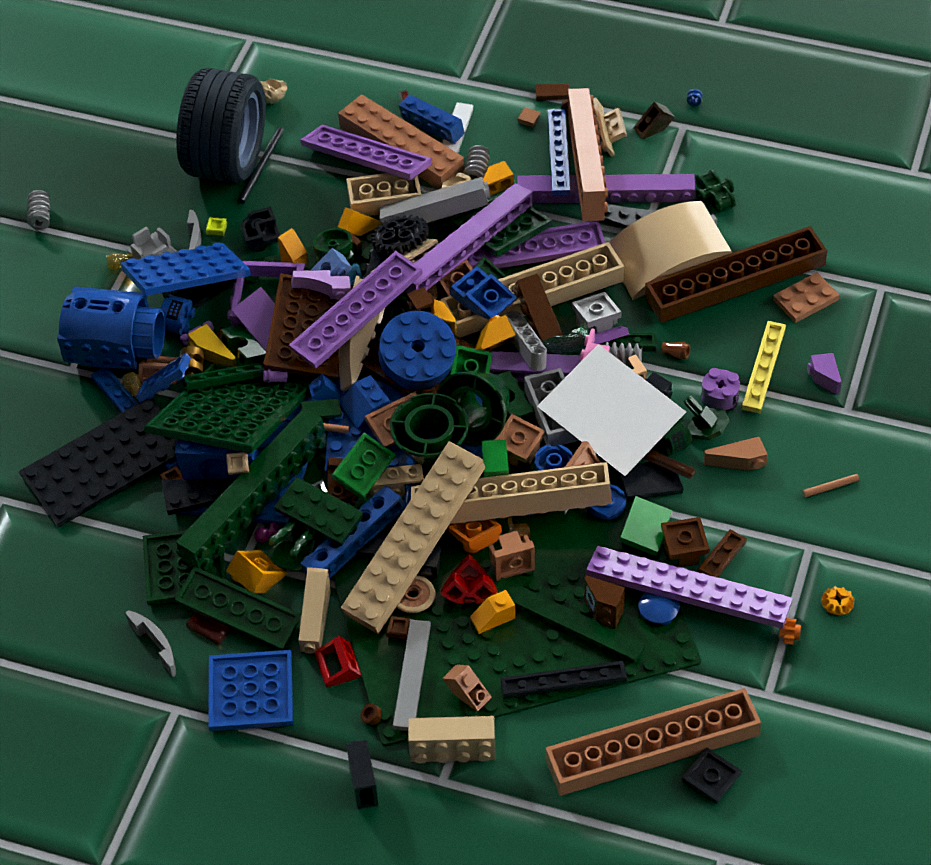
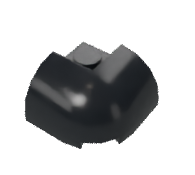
(260, 229)

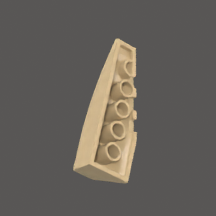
(355, 351)

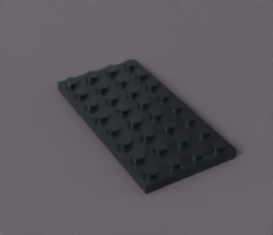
(99, 464)

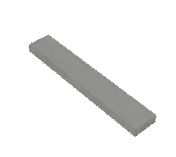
(412, 674)

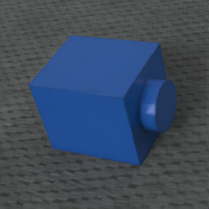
(324, 388)

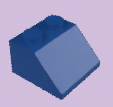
(362, 399)

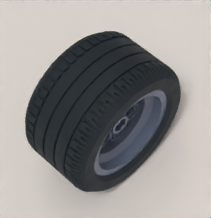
(220, 125)

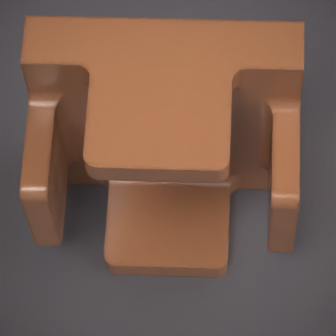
(521, 439)
(513, 557)

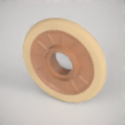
(422, 601)

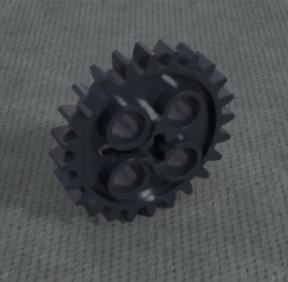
(400, 235)

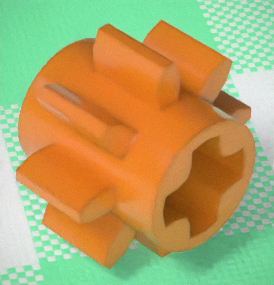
(790, 631)

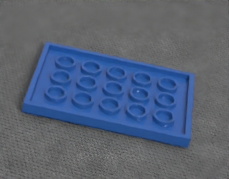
(184, 269)

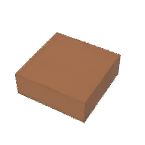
(529, 117)

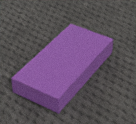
(610, 334)

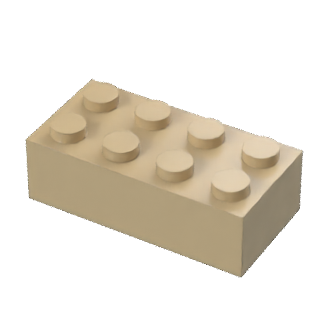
(373, 191)
(451, 739)

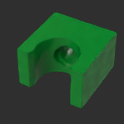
(495, 458)

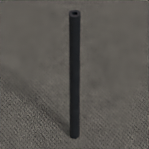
(261, 165)

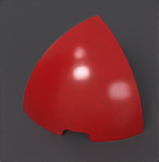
(468, 583)

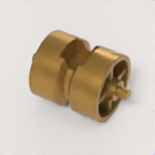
(196, 361)

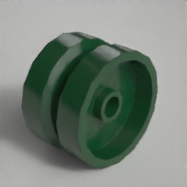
(334, 238)

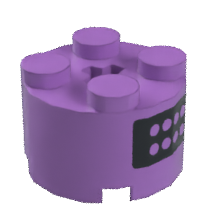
(720, 389)

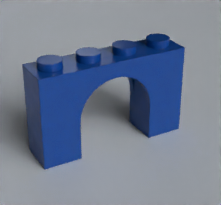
(192, 457)

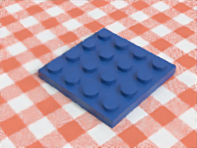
(250, 690)

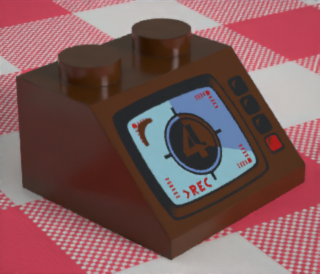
(604, 601)

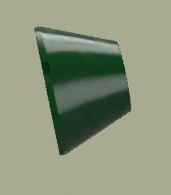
(428, 417)
(486, 422)

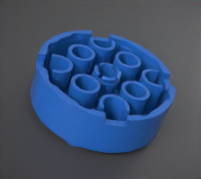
(420, 332)

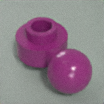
(262, 534)

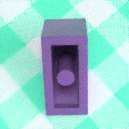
(825, 372)

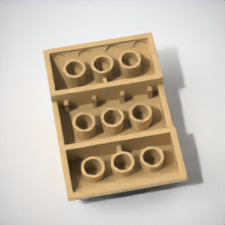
(667, 243)

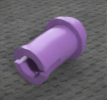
(274, 376)

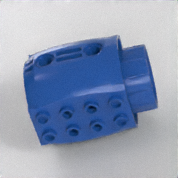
(109, 328)

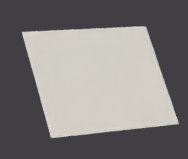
(611, 409)

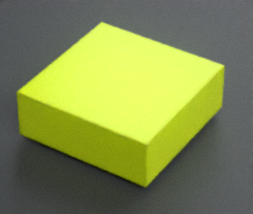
(216, 226)

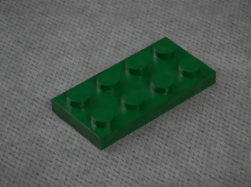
(319, 511)

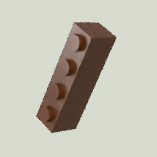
(537, 307)

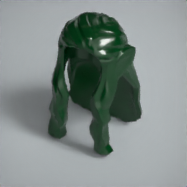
(292, 546)

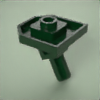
(706, 422)

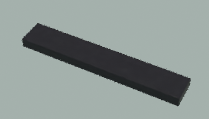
(563, 679)

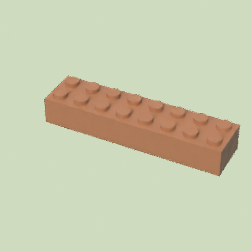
(376, 123)

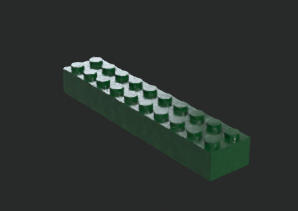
(252, 491)

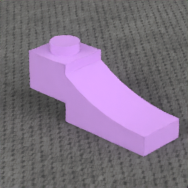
(323, 282)

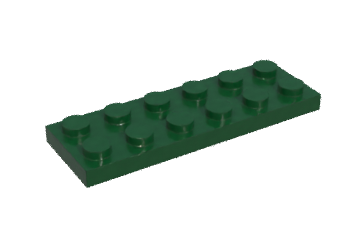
(238, 608)

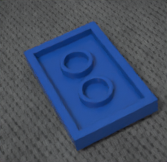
(163, 378)

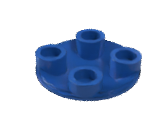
(658, 608)

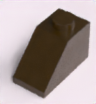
(654, 120)

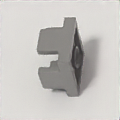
(148, 244)
(597, 312)

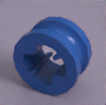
(694, 97)

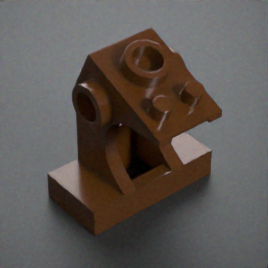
(333, 487)

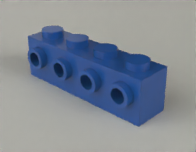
(431, 119)

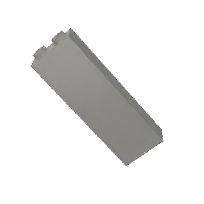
(440, 202)

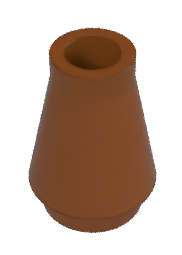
(676, 349)

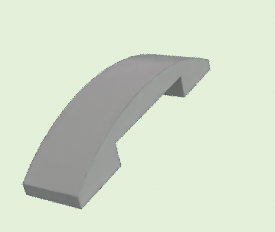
(194, 230)
(143, 625)

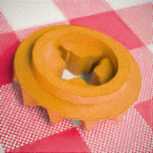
(832, 606)

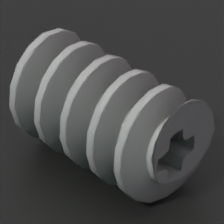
(477, 162)
(38, 210)
(624, 353)

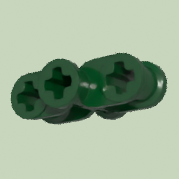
(715, 191)

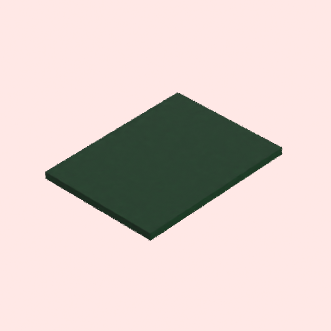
(230, 414)

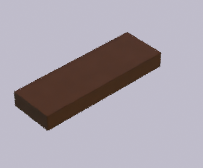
(722, 554)

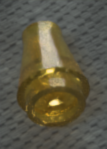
(114, 260)
(131, 383)

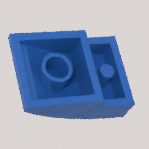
(482, 293)

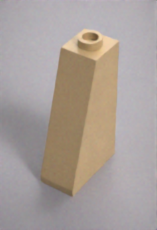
(314, 609)

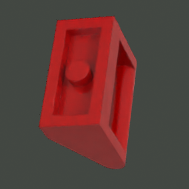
(350, 669)

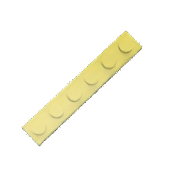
(763, 367)

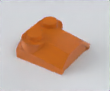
(476, 534)

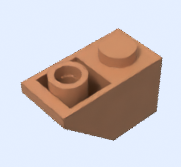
(467, 686)

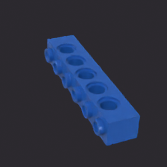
(376, 516)

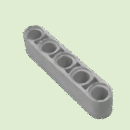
(527, 342)

